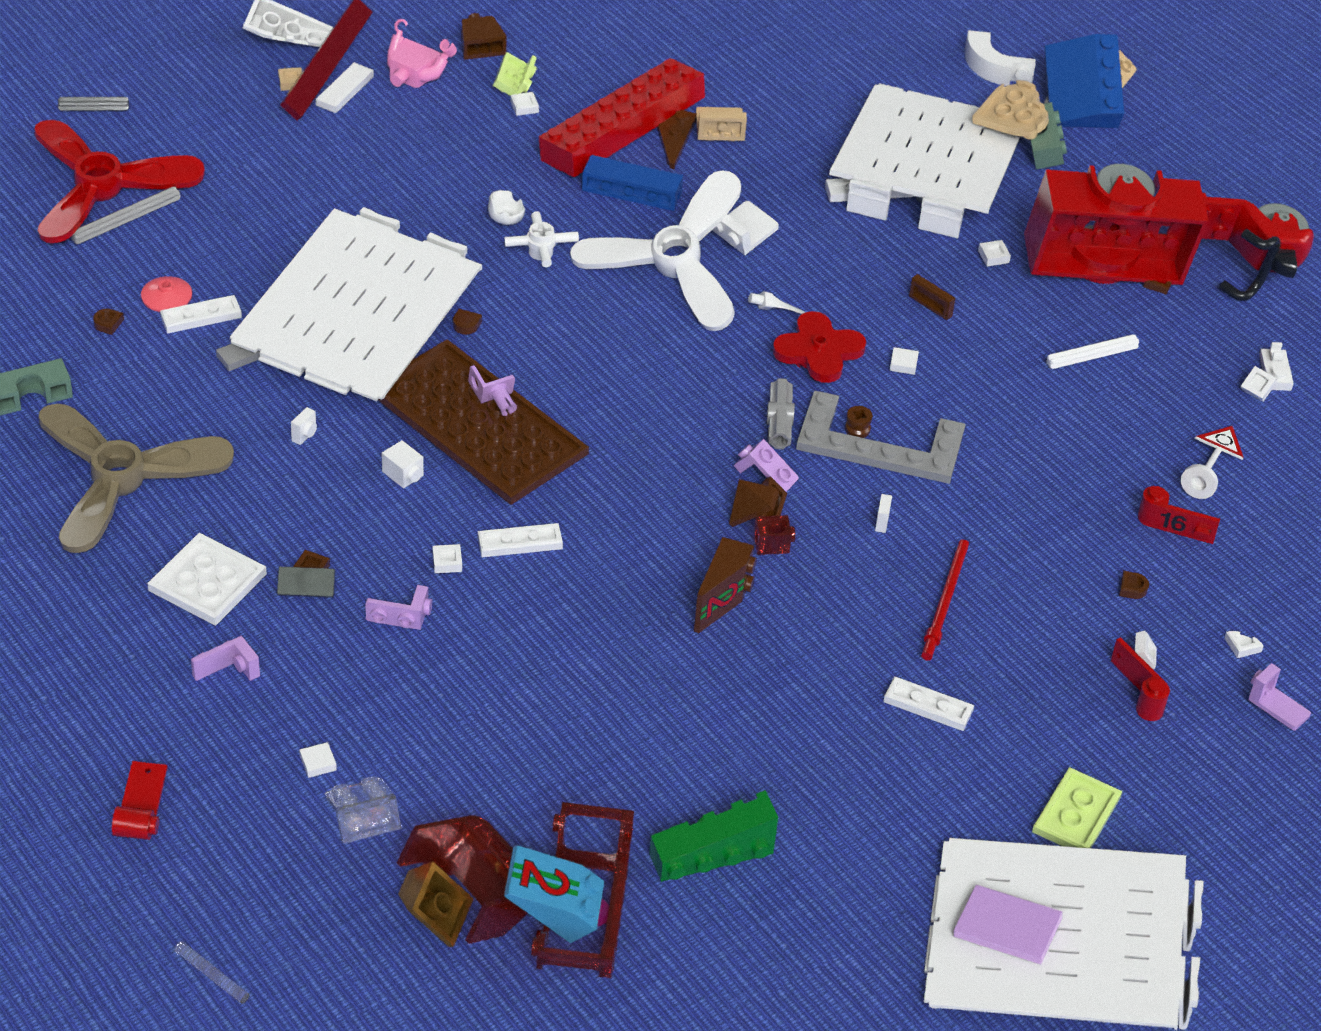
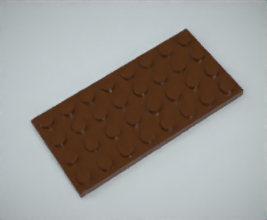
(501, 451)

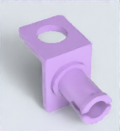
(497, 390)

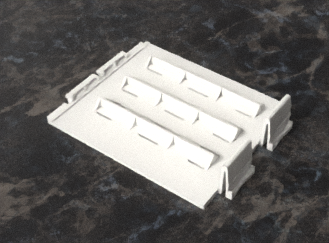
(942, 201)
(392, 341)
(1112, 950)

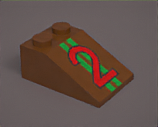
(725, 582)

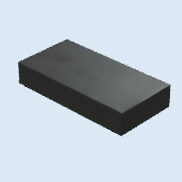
(306, 581)

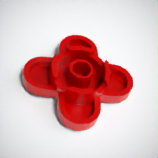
(819, 347)

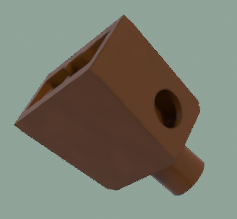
(482, 37)

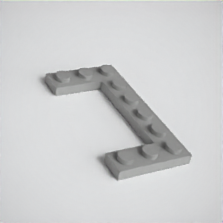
(818, 439)

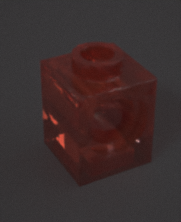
(773, 535)

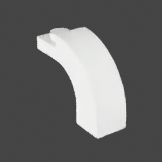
(993, 65)

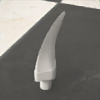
(767, 301)

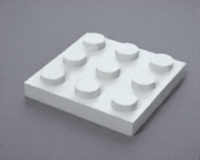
(207, 579)

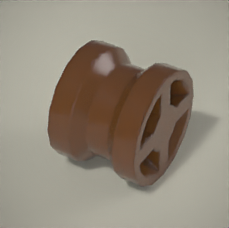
(858, 421)

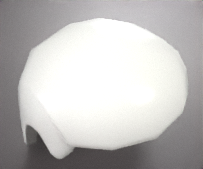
(504, 208)

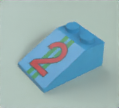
(555, 892)

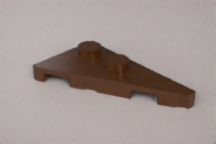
(675, 133)

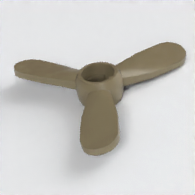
(95, 509)

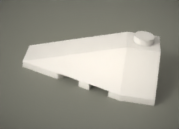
(285, 24)

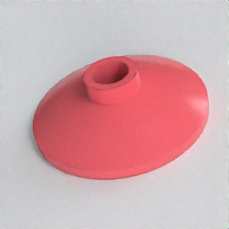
(166, 293)

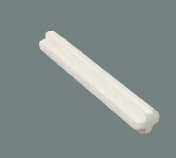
(1092, 351)

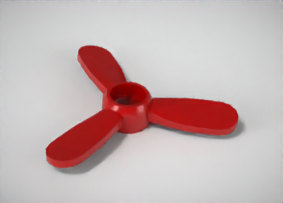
(102, 177)

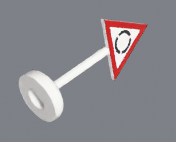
(1200, 479)

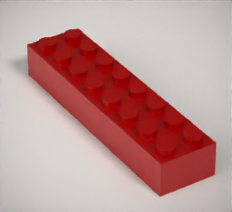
(622, 116)

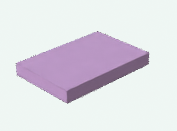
(1008, 924)

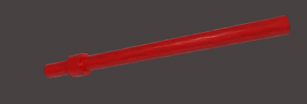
(934, 634)

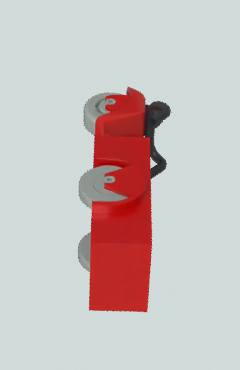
(1127, 223)

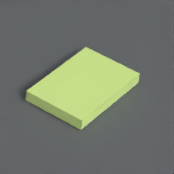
(1077, 810)

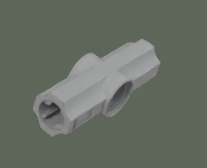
(780, 414)

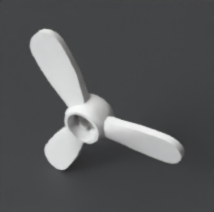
(699, 287)

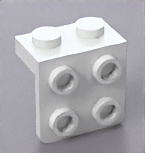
(746, 227)

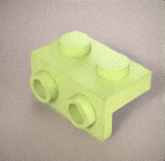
(515, 74)

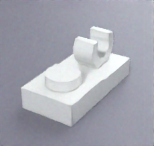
(1276, 363)

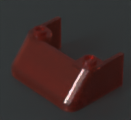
(478, 859)

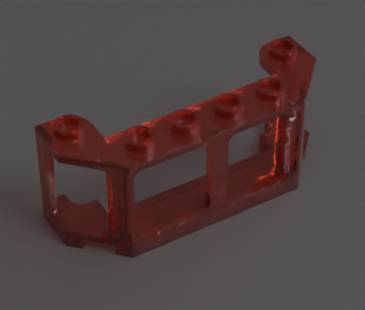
(618, 864)

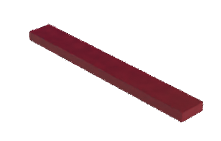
(326, 59)

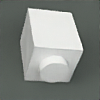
(402, 464)

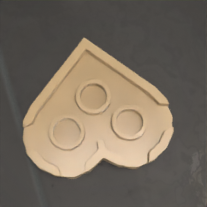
(1013, 110)

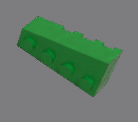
(716, 840)

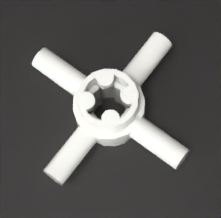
(541, 239)

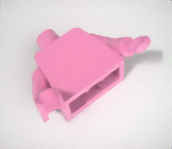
(415, 63)

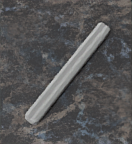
(125, 215)

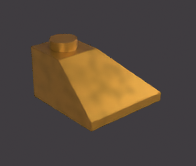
(436, 901)

